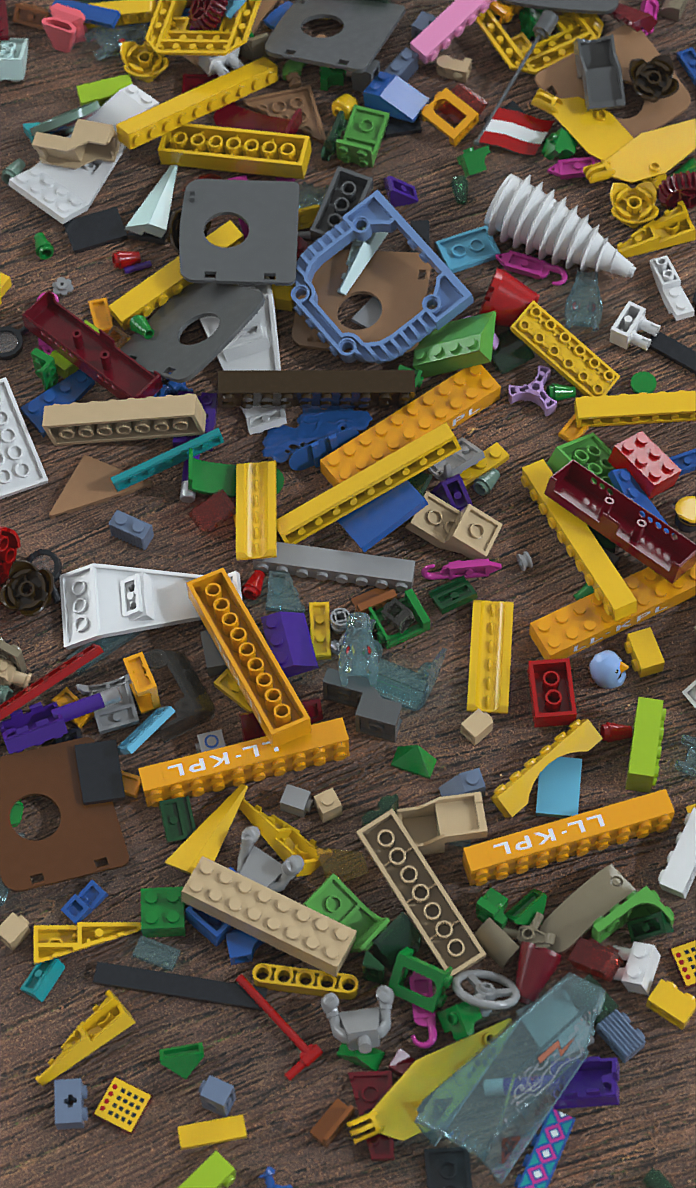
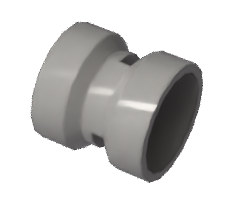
(339, 625)

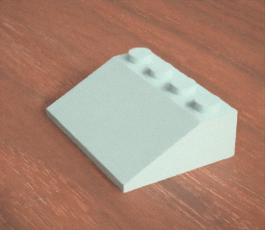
(13, 59)

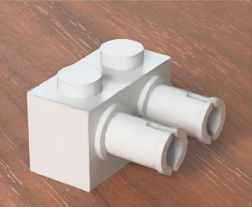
(218, 64)
(628, 324)
(640, 967)

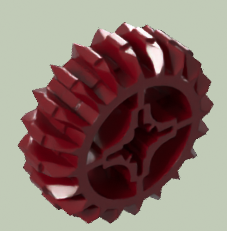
(207, 13)
(678, 188)

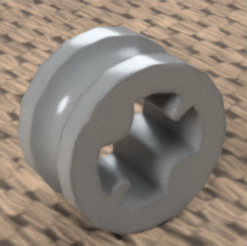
(524, 560)

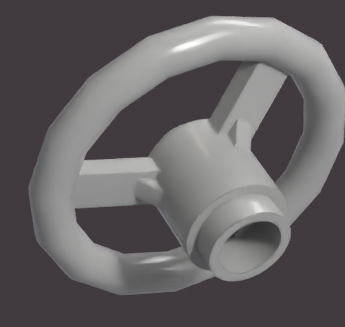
(484, 992)

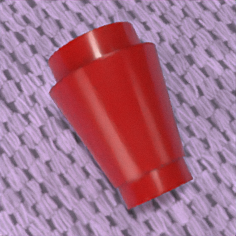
(125, 258)
(253, 586)
(613, 732)

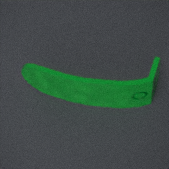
(210, 477)

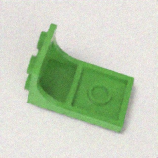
(362, 136)
(340, 904)
(637, 906)

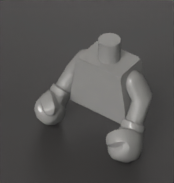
(263, 868)
(362, 1027)

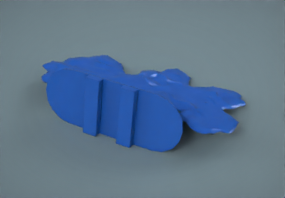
(314, 425)

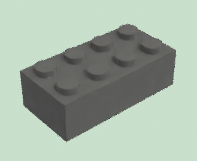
(343, 194)

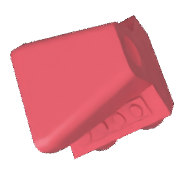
(64, 27)

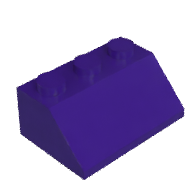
(290, 642)

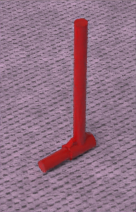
(308, 1054)

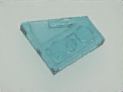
(282, 593)

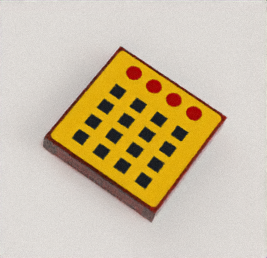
(685, 962)
(123, 1105)

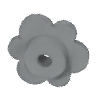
(62, 286)

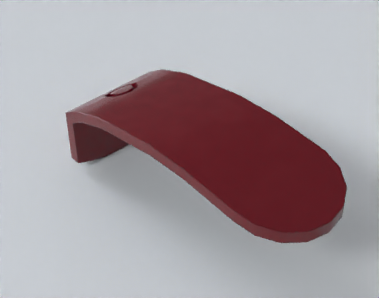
(241, 118)

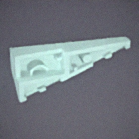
(155, 210)
(358, 258)

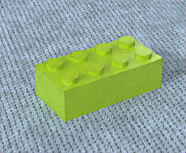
(646, 745)

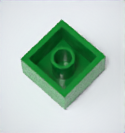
(163, 912)

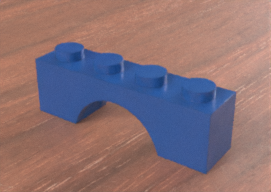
(241, 946)

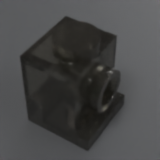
(398, 615)

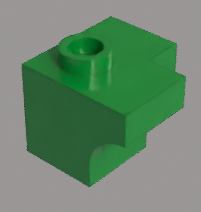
(331, 77)
(559, 145)
(473, 160)
(492, 906)
(459, 1019)

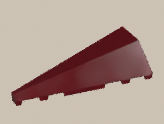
(634, 18)

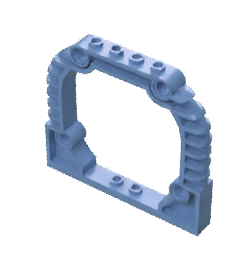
(377, 216)

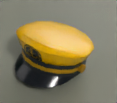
(686, 514)

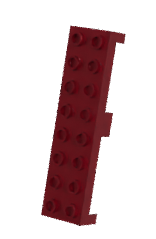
(90, 350)
(621, 521)

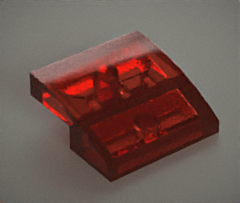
(466, 95)

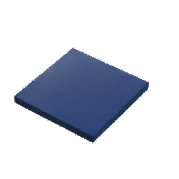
(382, 515)

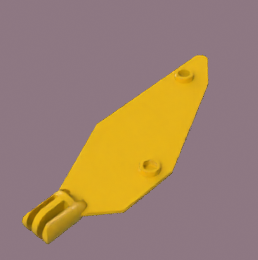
(595, 131)
(647, 154)
(397, 1109)

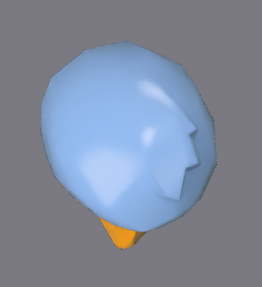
(606, 669)

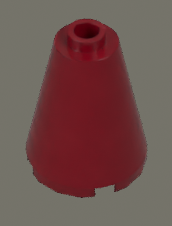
(534, 970)

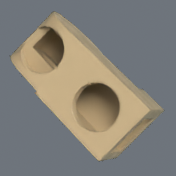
(453, 68)

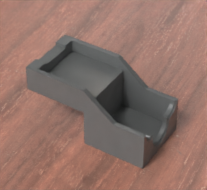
(600, 73)
(373, 714)

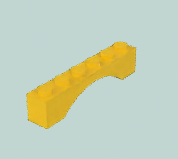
(515, 794)

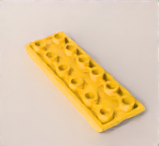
(564, 351)
(256, 510)
(490, 656)

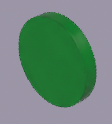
(643, 382)

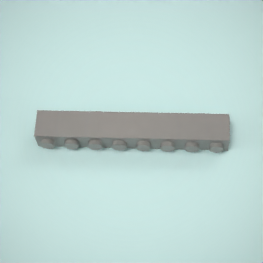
(340, 566)

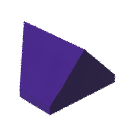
(399, 192)
(453, 492)

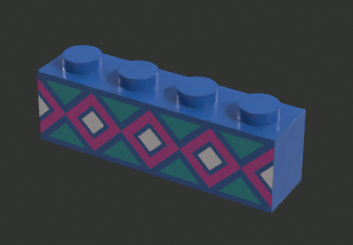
(546, 1152)

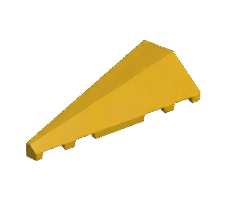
(669, 230)
(208, 836)
(283, 837)
(59, 940)
(102, 1026)

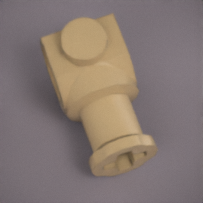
(10, 675)

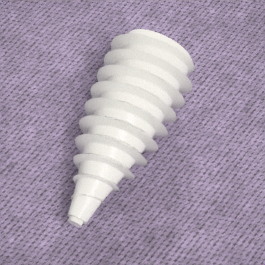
(550, 227)

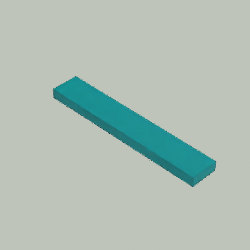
(167, 460)

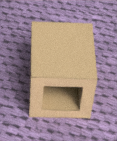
(477, 726)
(328, 805)
(14, 930)

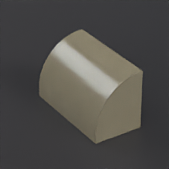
(673, 9)
(497, 943)

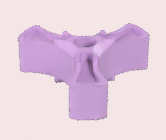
(534, 392)

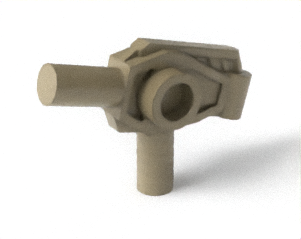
(532, 934)

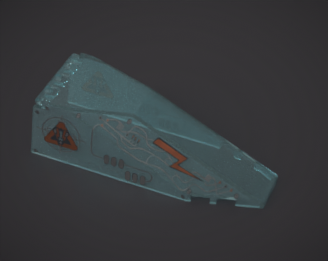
(515, 1078)

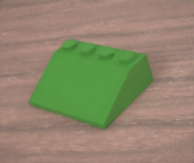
(456, 345)
(588, 452)

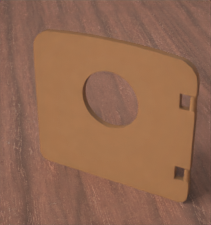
(628, 46)
(387, 276)

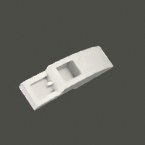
(670, 288)

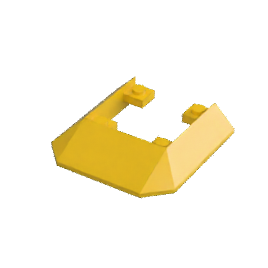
(171, 32)
(546, 51)

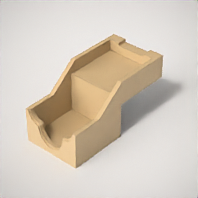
(88, 143)
(458, 531)
(445, 821)

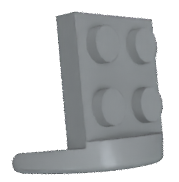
(457, 462)
(119, 714)

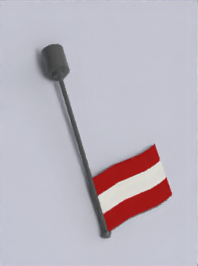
(512, 128)

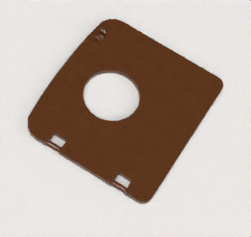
(84, 831)

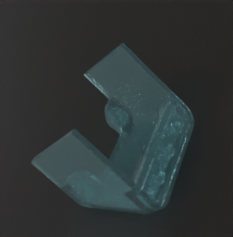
(404, 684)

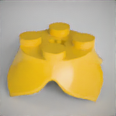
(142, 61)
(635, 204)

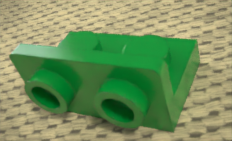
(528, 19)
(45, 368)

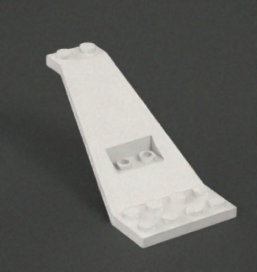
(69, 191)
(254, 349)
(101, 601)

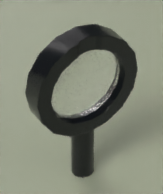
(11, 342)
(48, 560)

